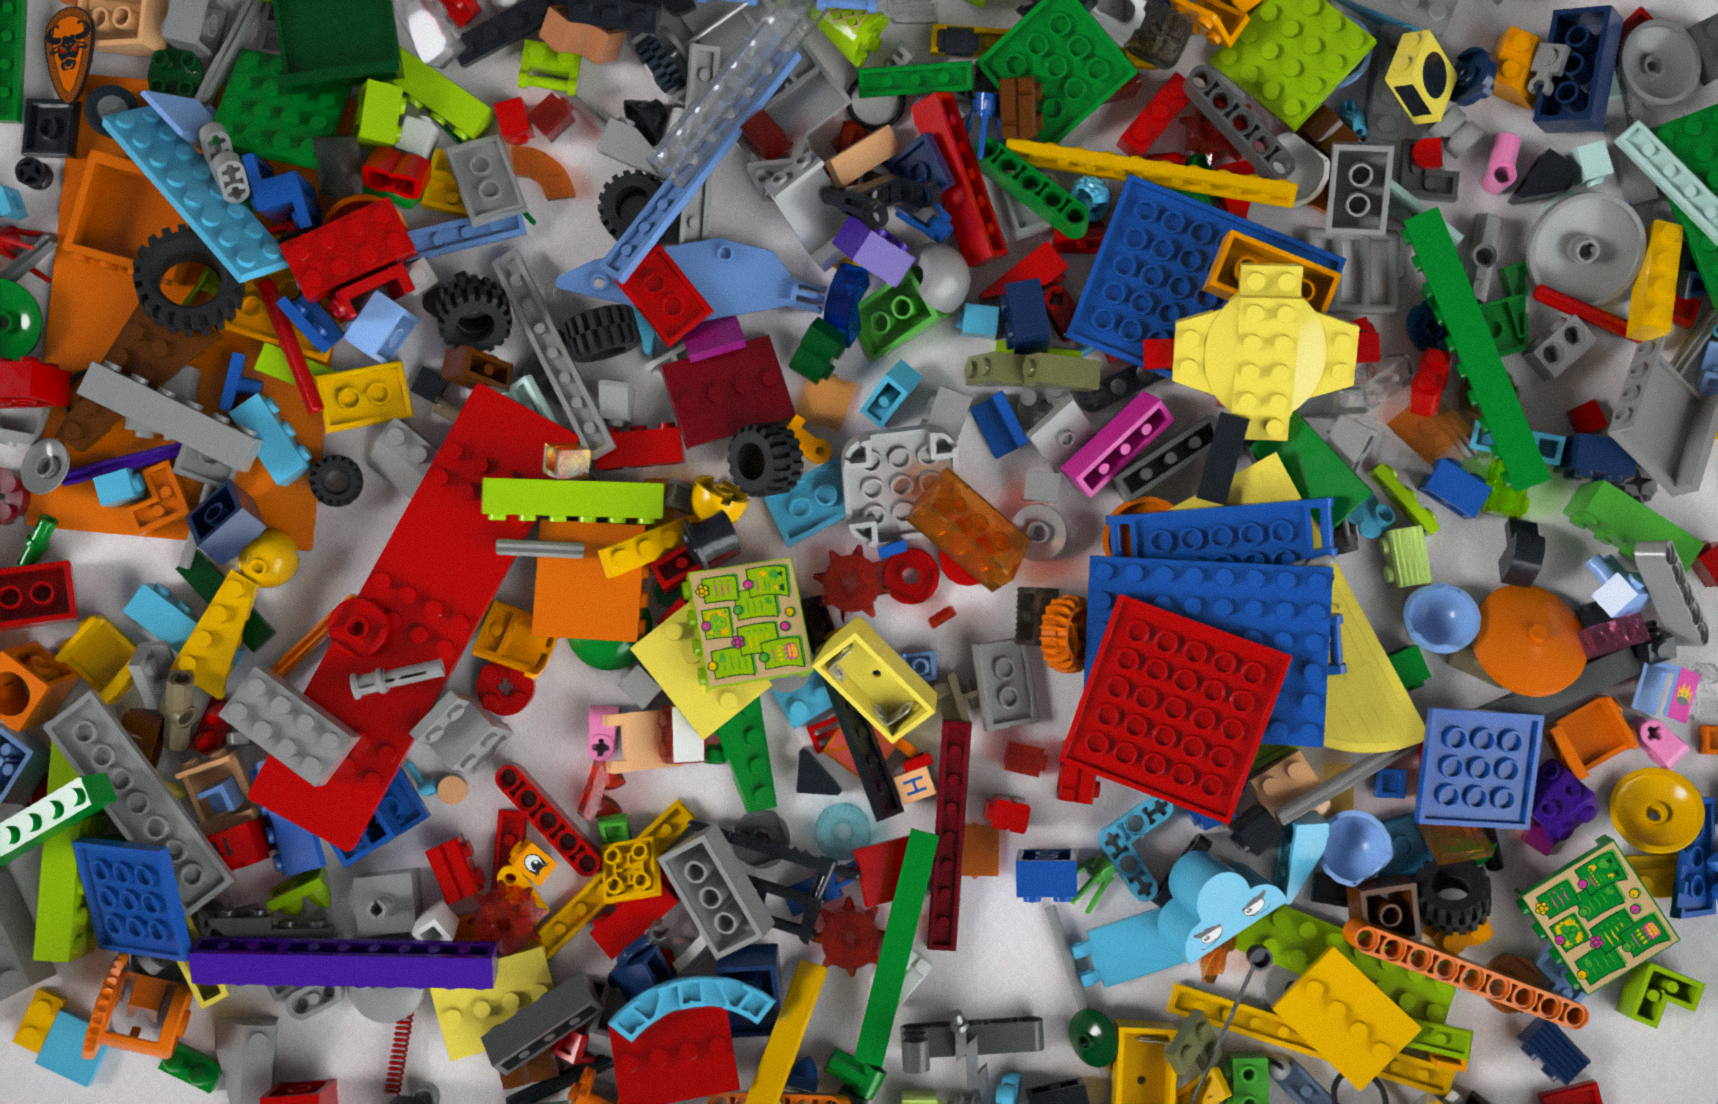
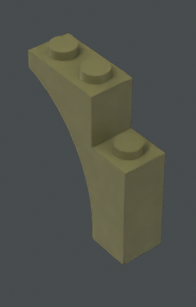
(1033, 370)

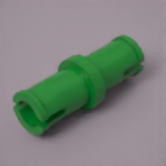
(38, 541)

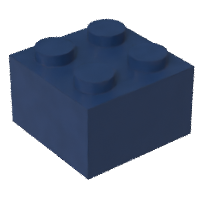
(1025, 317)
(1594, 458)
(226, 522)

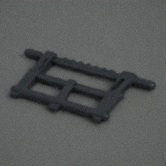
(823, 867)

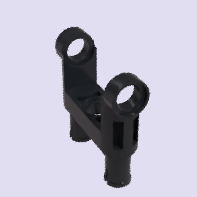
(890, 190)

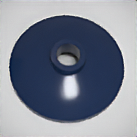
(1417, 321)

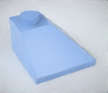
(182, 114)

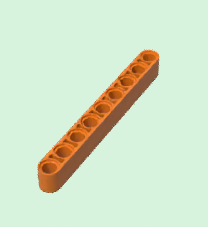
(1478, 977)

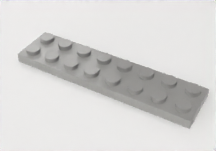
(145, 805)

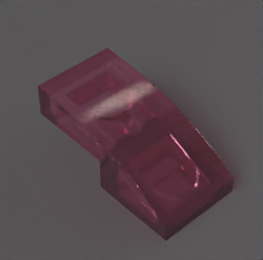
(1613, 635)

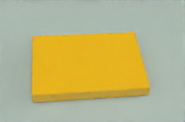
(364, 396)

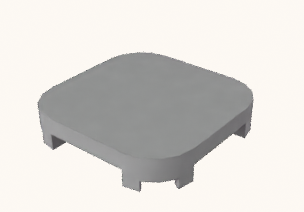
(887, 474)

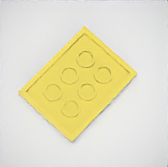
(671, 662)
(471, 1013)

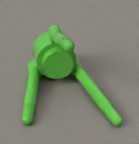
(1100, 870)

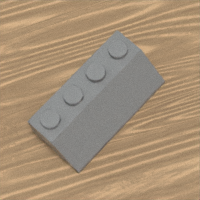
(402, 456)
(716, 891)
(17, 942)

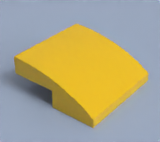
(442, 192)

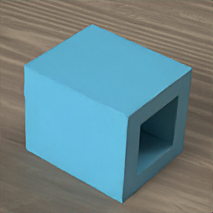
(978, 321)
(120, 487)

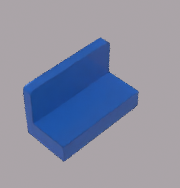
(999, 425)

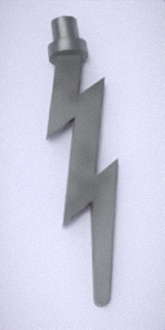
(974, 1076)

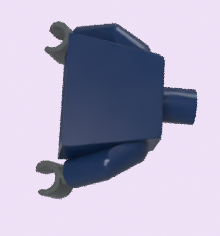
(641, 964)

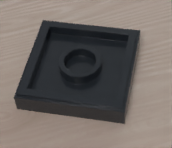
(51, 129)

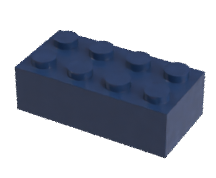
(1585, 86)

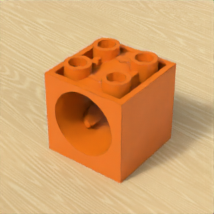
(47, 683)

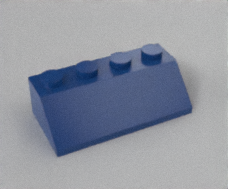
(294, 846)

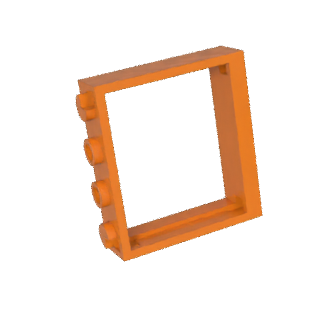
(83, 210)

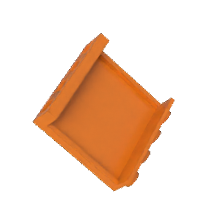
(577, 598)

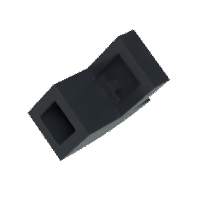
(1523, 553)

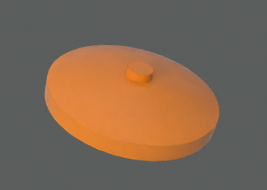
(1529, 641)

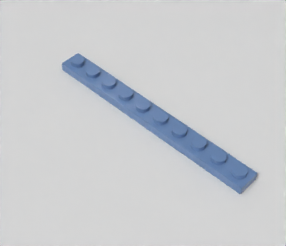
(670, 200)

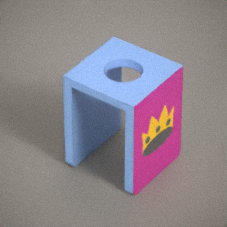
(1680, 694)

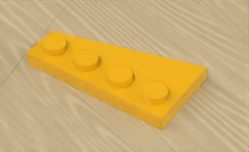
(218, 634)

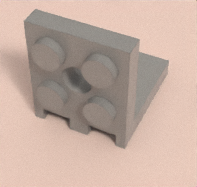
(22, 425)

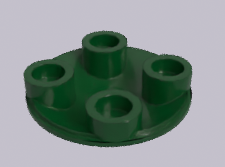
(175, 72)

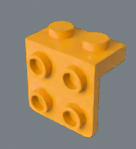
(1214, 20)

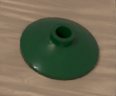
(1093, 1037)

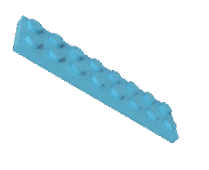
(191, 189)

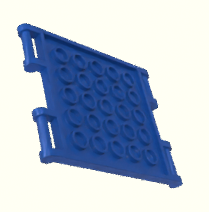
(1236, 533)

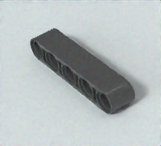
(1237, 110)

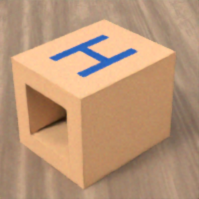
(914, 785)

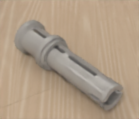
(381, 679)

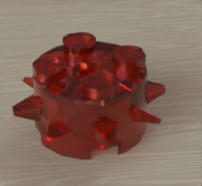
(1206, 140)
(838, 594)
(507, 917)
(838, 949)

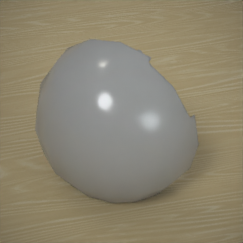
(944, 275)

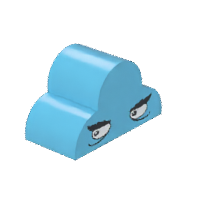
(1212, 903)

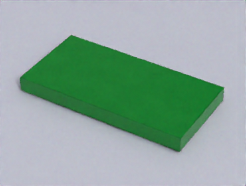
(1316, 469)

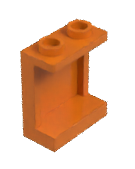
(1589, 735)

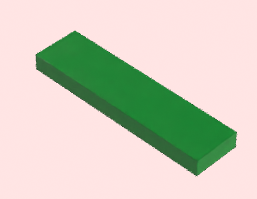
(915, 79)

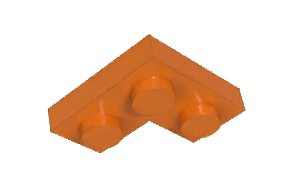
(167, 503)

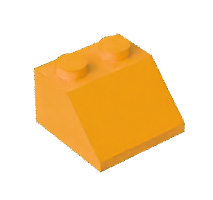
(1515, 56)

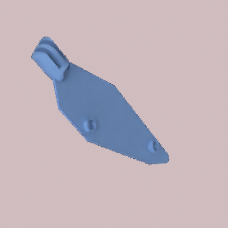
(725, 273)

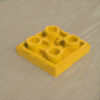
(631, 870)

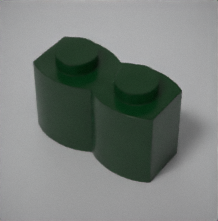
(818, 350)

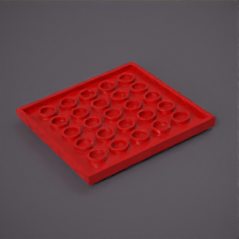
(1175, 708)

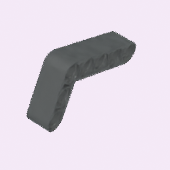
(994, 1036)

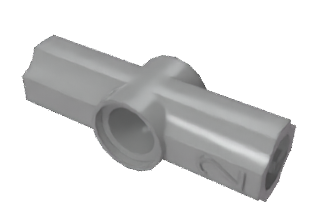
(1482, 241)

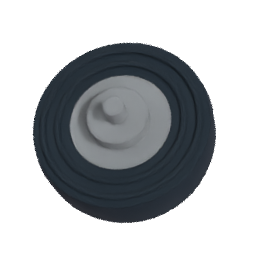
(107, 101)

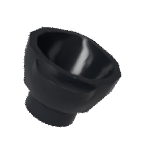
(647, 117)

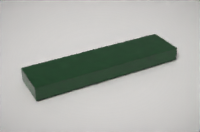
(207, 580)

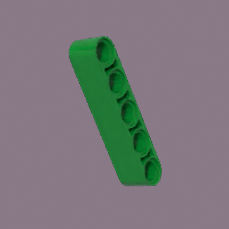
(1035, 199)

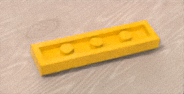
(643, 547)

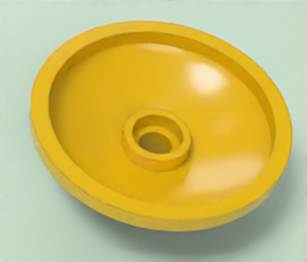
(1661, 793)

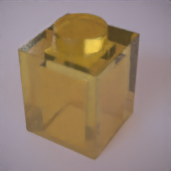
(567, 461)

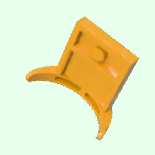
(509, 642)

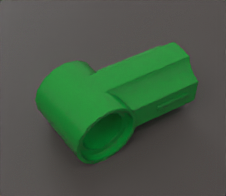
(861, 1077)

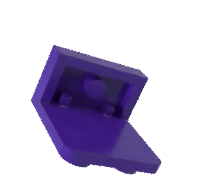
(1561, 802)

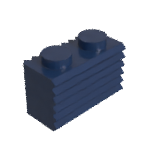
(1554, 1050)

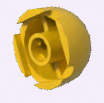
(709, 497)
(269, 559)

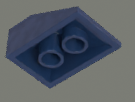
(761, 968)

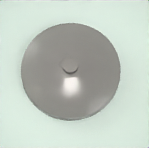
(1587, 247)

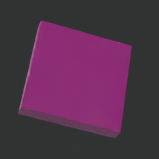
(714, 338)

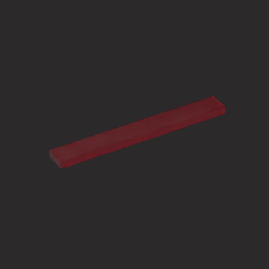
(951, 828)

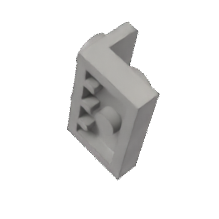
(150, 671)

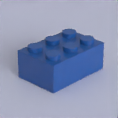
(1046, 874)

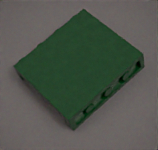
(336, 43)

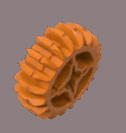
(1065, 633)

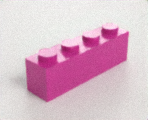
(1117, 444)

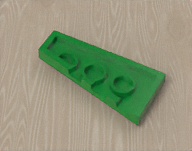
(748, 756)

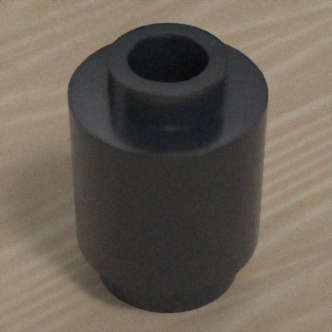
(958, 41)

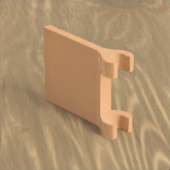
(639, 741)

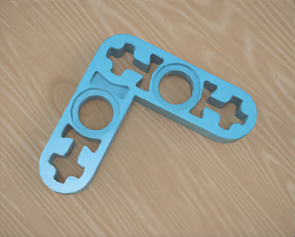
(1127, 836)

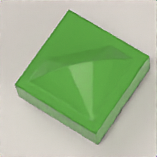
(614, 828)

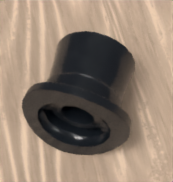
(709, 538)

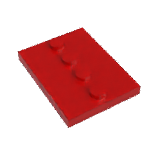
(676, 1058)

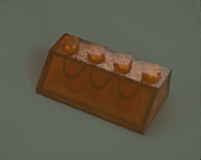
(969, 530)

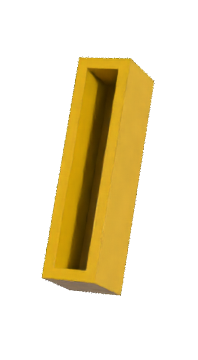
(1656, 283)

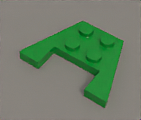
(1507, 315)

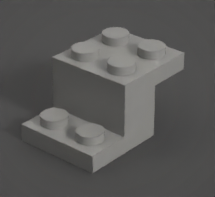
(462, 732)

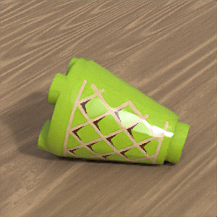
(854, 32)

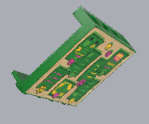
(1597, 917)

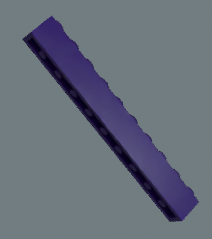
(343, 962)

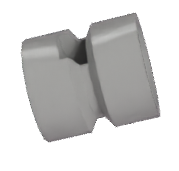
(1456, 132)

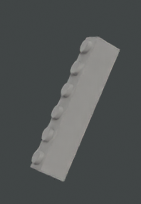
(170, 416)

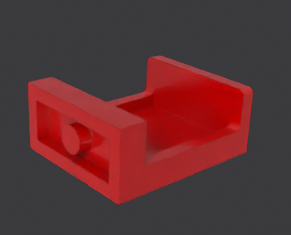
(394, 278)

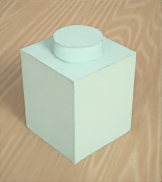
(1592, 164)

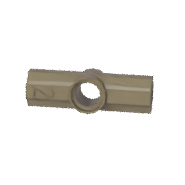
(178, 710)

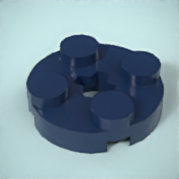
(1481, 69)

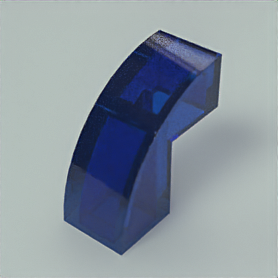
(843, 299)

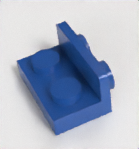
(312, 322)

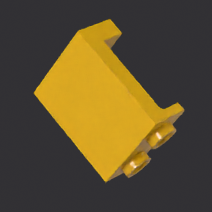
(101, 657)

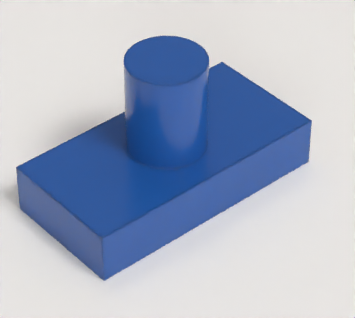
(237, 383)

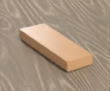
(862, 156)

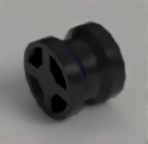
(27, 169)

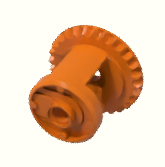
(147, 994)

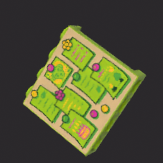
(747, 623)

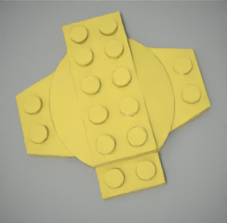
(1265, 350)

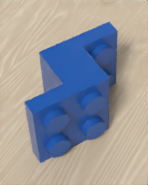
(282, 195)
(395, 815)

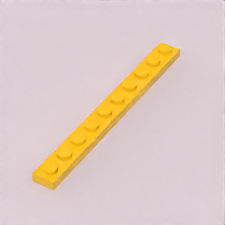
(1163, 173)
(1271, 1028)

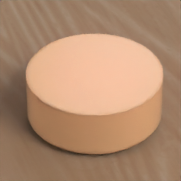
(452, 789)

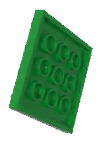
(1068, 55)
(269, 120)

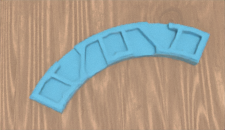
(689, 993)

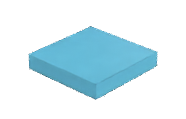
(64, 1049)

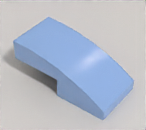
(1707, 372)

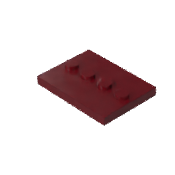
(727, 392)

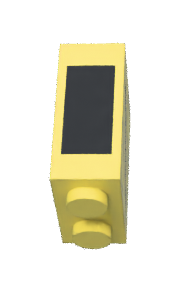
(1421, 77)

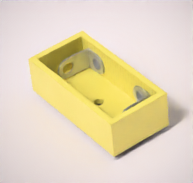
(889, 701)

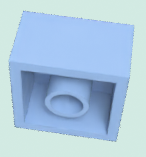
(380, 327)

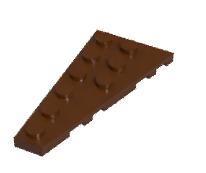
(140, 350)

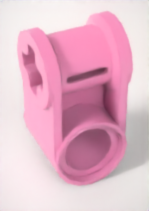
(598, 732)
(1659, 742)

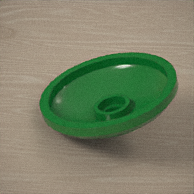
(24, 321)
(608, 654)

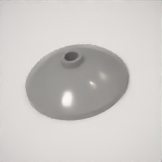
(1660, 46)
(386, 1004)

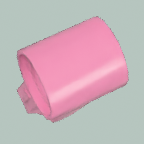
(1501, 161)

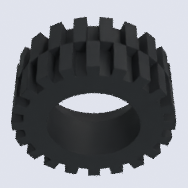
(168, 252)

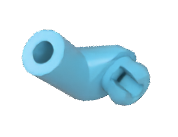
(1354, 117)

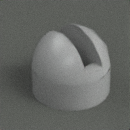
(1275, 1072)

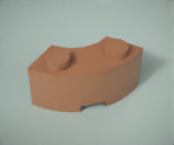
(590, 41)

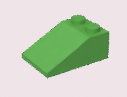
(896, 315)

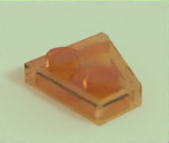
(1215, 961)

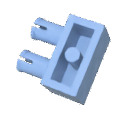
(1621, 591)

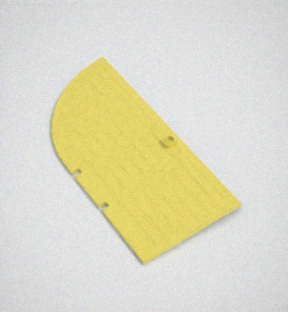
(1367, 704)

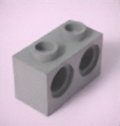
(1561, 350)

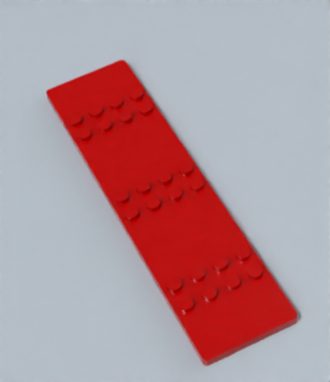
(435, 591)

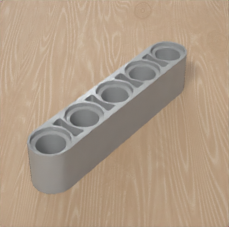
(1671, 592)

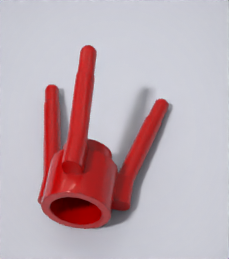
(11, 241)

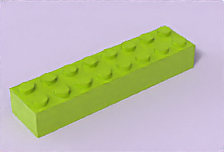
(63, 916)

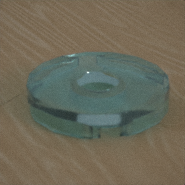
(842, 813)

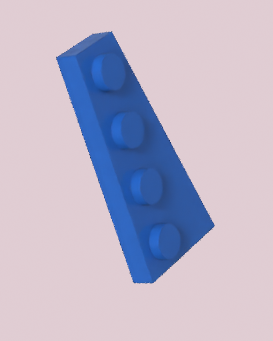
(1693, 875)

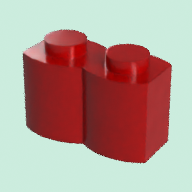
(396, 172)
(1429, 382)

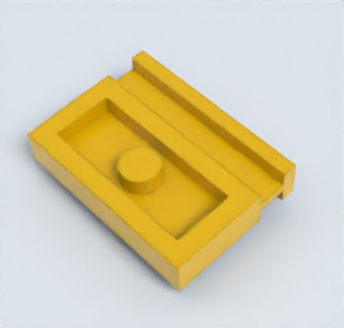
(1656, 872)

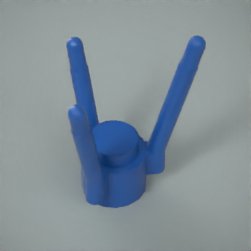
(986, 105)
(935, 228)

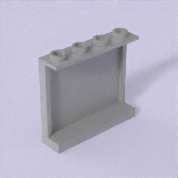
(1664, 421)

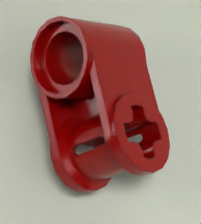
(1060, 315)

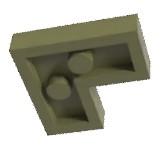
(1193, 1043)

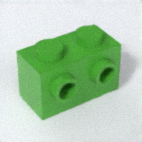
(1247, 1077)

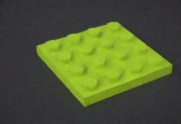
(1293, 56)

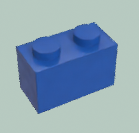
(1455, 488)

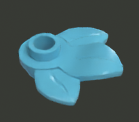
(1372, 517)

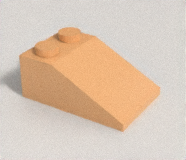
(127, 25)
(1283, 782)

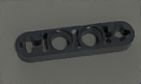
(1133, 386)

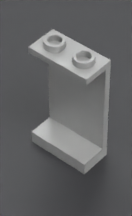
(798, 196)

